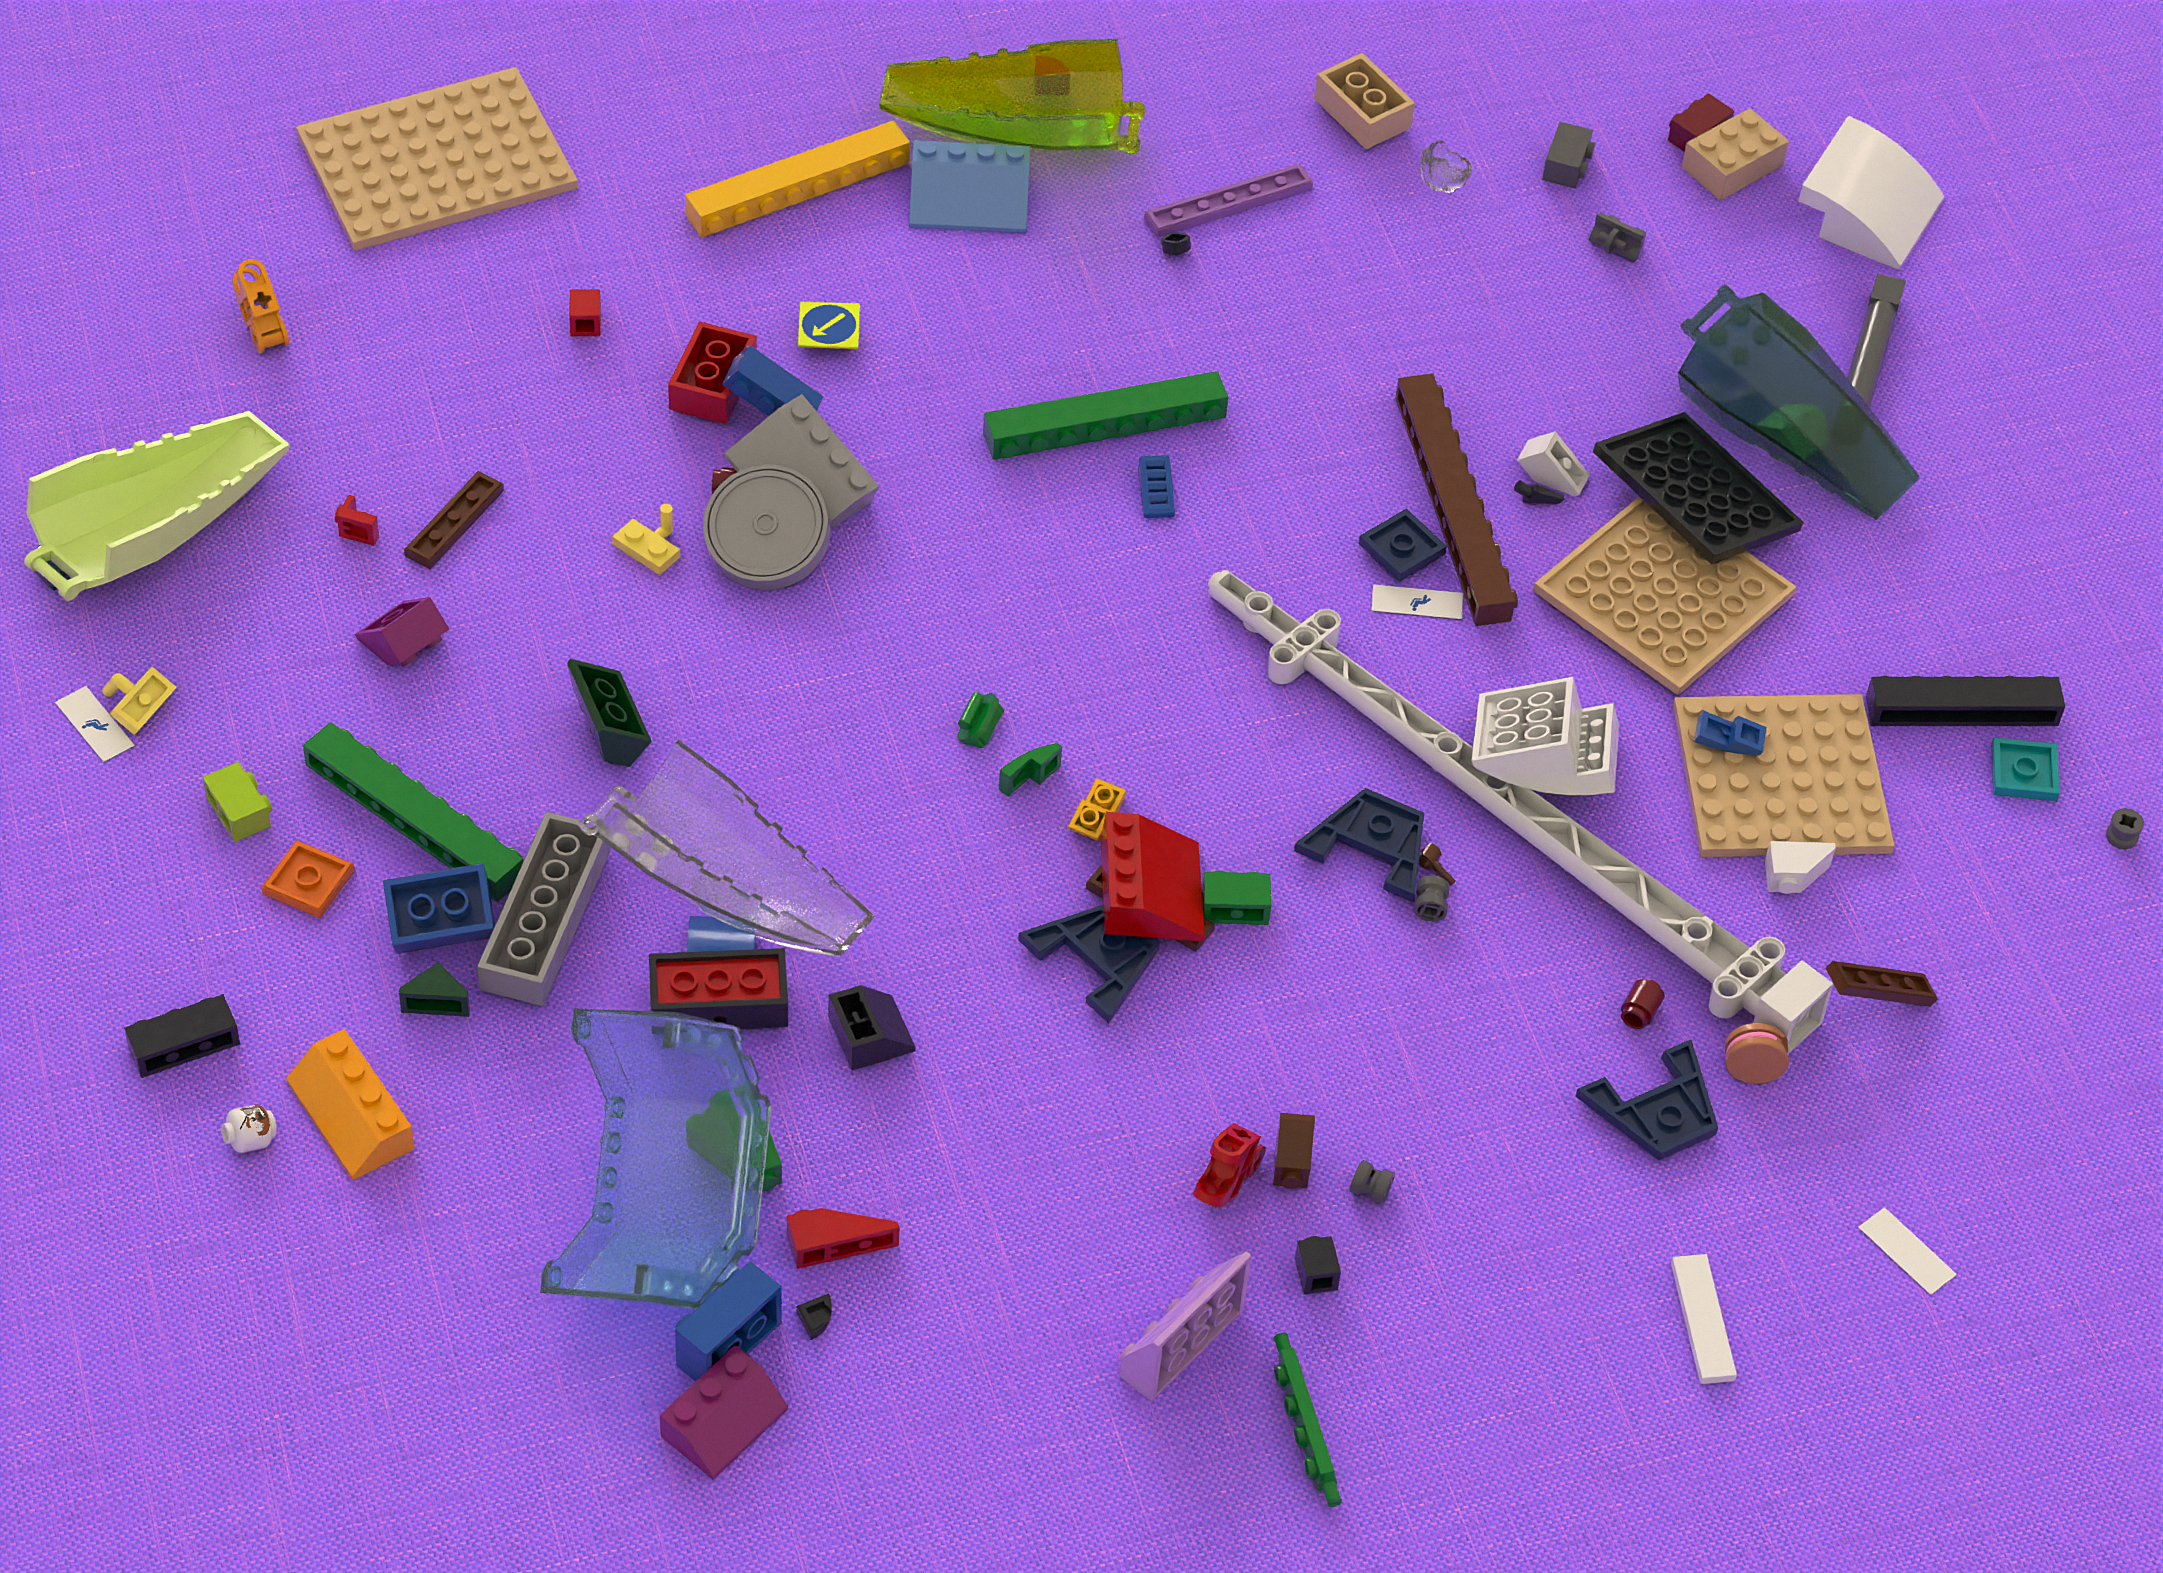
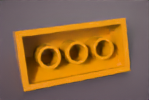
(350, 1105)

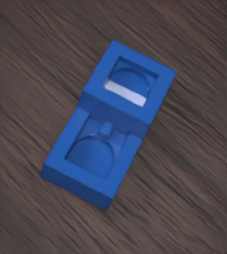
(1735, 737)

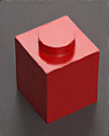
(585, 312)

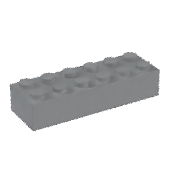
(542, 911)

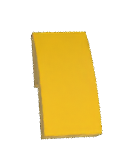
(1091, 812)

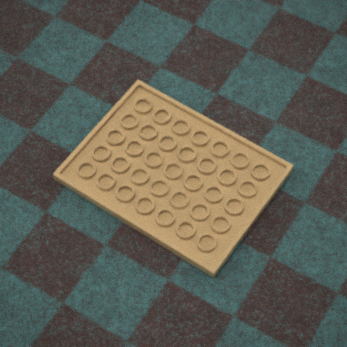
(436, 158)

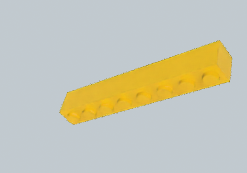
(797, 178)

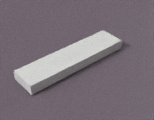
(1703, 1319)

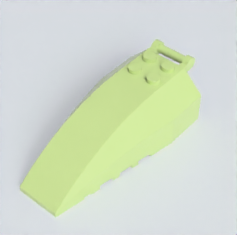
(141, 503)

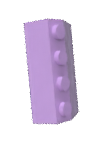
(1186, 1328)

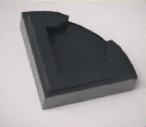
(815, 1315)

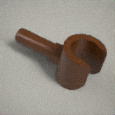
(1429, 859)

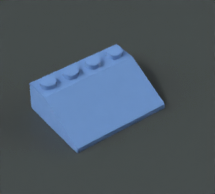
(969, 186)

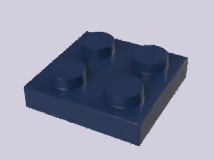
(1402, 545)

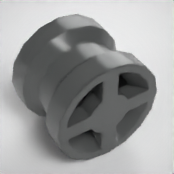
(2124, 828)

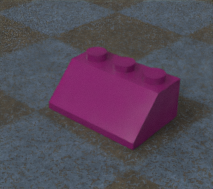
(722, 1413)

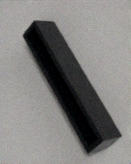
(1965, 701)

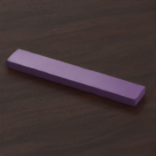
(1228, 200)

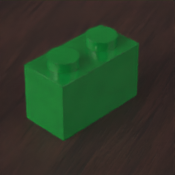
(1237, 897)

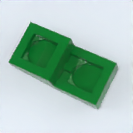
(1035, 764)

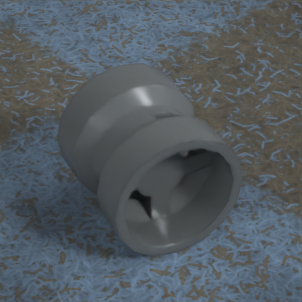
(1432, 897)
(1372, 1182)

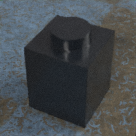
(1317, 1265)

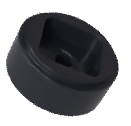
(1176, 243)

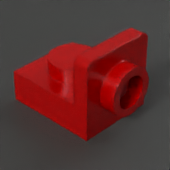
(356, 524)

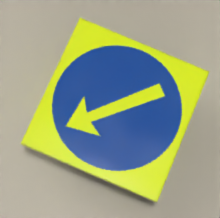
(829, 325)

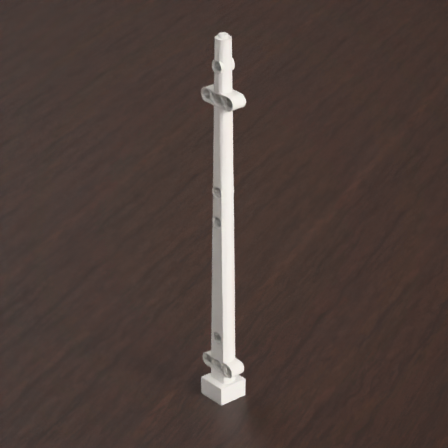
(1738, 973)

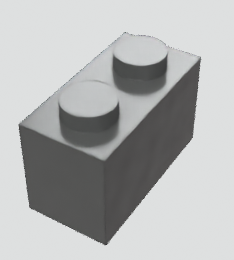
(1568, 155)

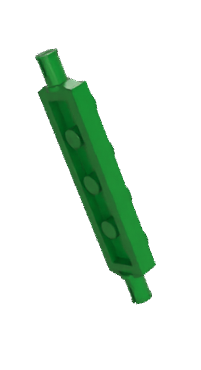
(1307, 1429)

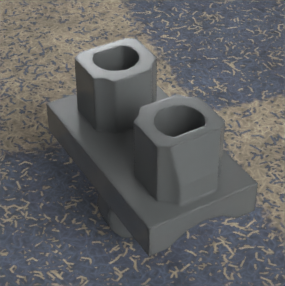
(1617, 236)

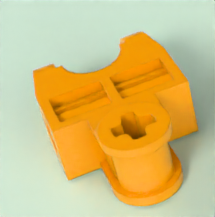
(264, 323)

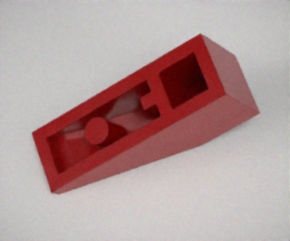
(834, 1235)

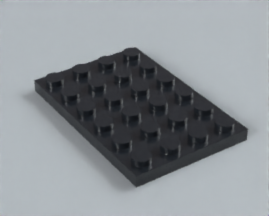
(1698, 487)

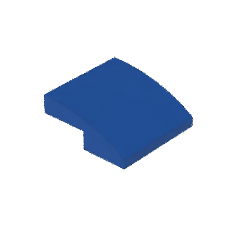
(713, 935)

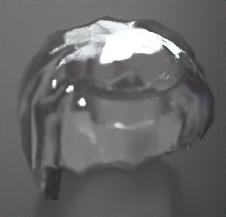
(1444, 169)

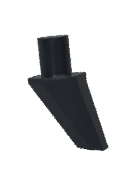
(1537, 494)

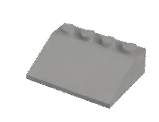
(804, 442)

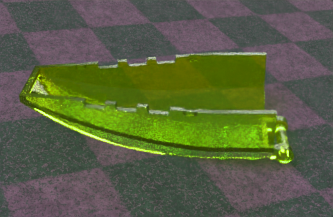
(1039, 97)

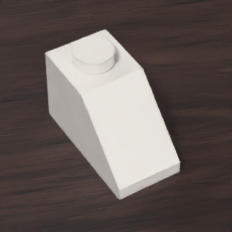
(1553, 464)
(1796, 864)

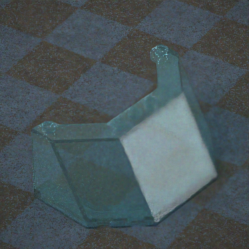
(674, 1161)

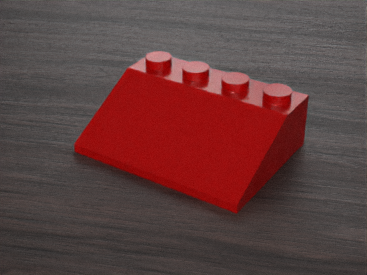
(1150, 880)

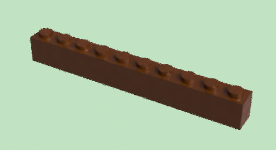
(1456, 500)

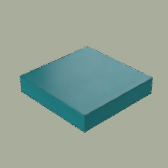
(2025, 769)

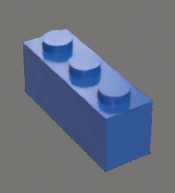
(766, 383)

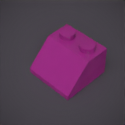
(404, 631)

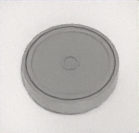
(767, 527)

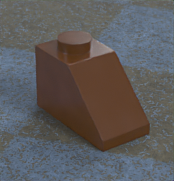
(1293, 1150)

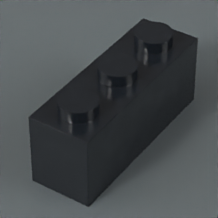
(182, 1035)

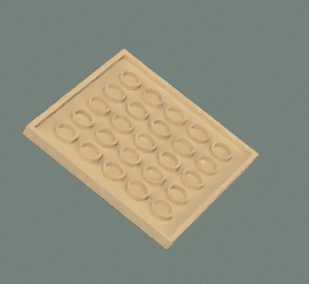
(1660, 598)
(1806, 786)

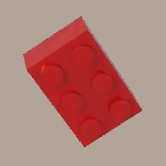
(702, 369)

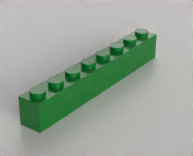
(1105, 415)
(410, 807)

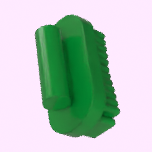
(979, 719)

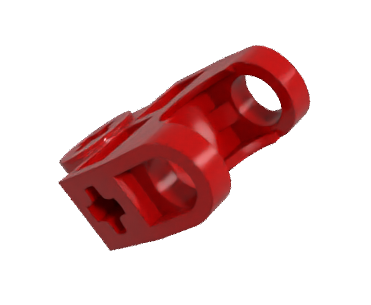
(1232, 1161)

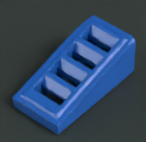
(1156, 469)

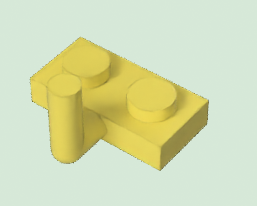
(649, 546)
(140, 700)

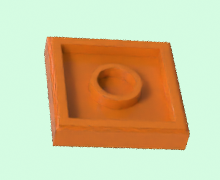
(308, 879)

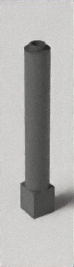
(1875, 335)

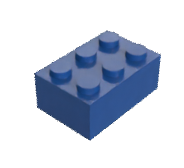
(439, 908)
(736, 1314)

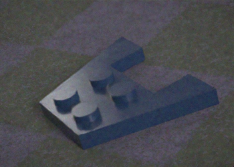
(1376, 828)
(1114, 957)
(1664, 1117)

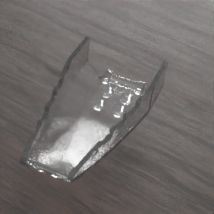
(723, 857)

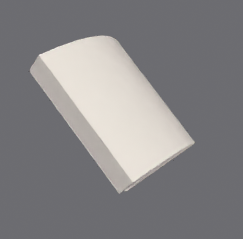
(1871, 194)
(1546, 740)

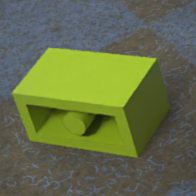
(237, 801)

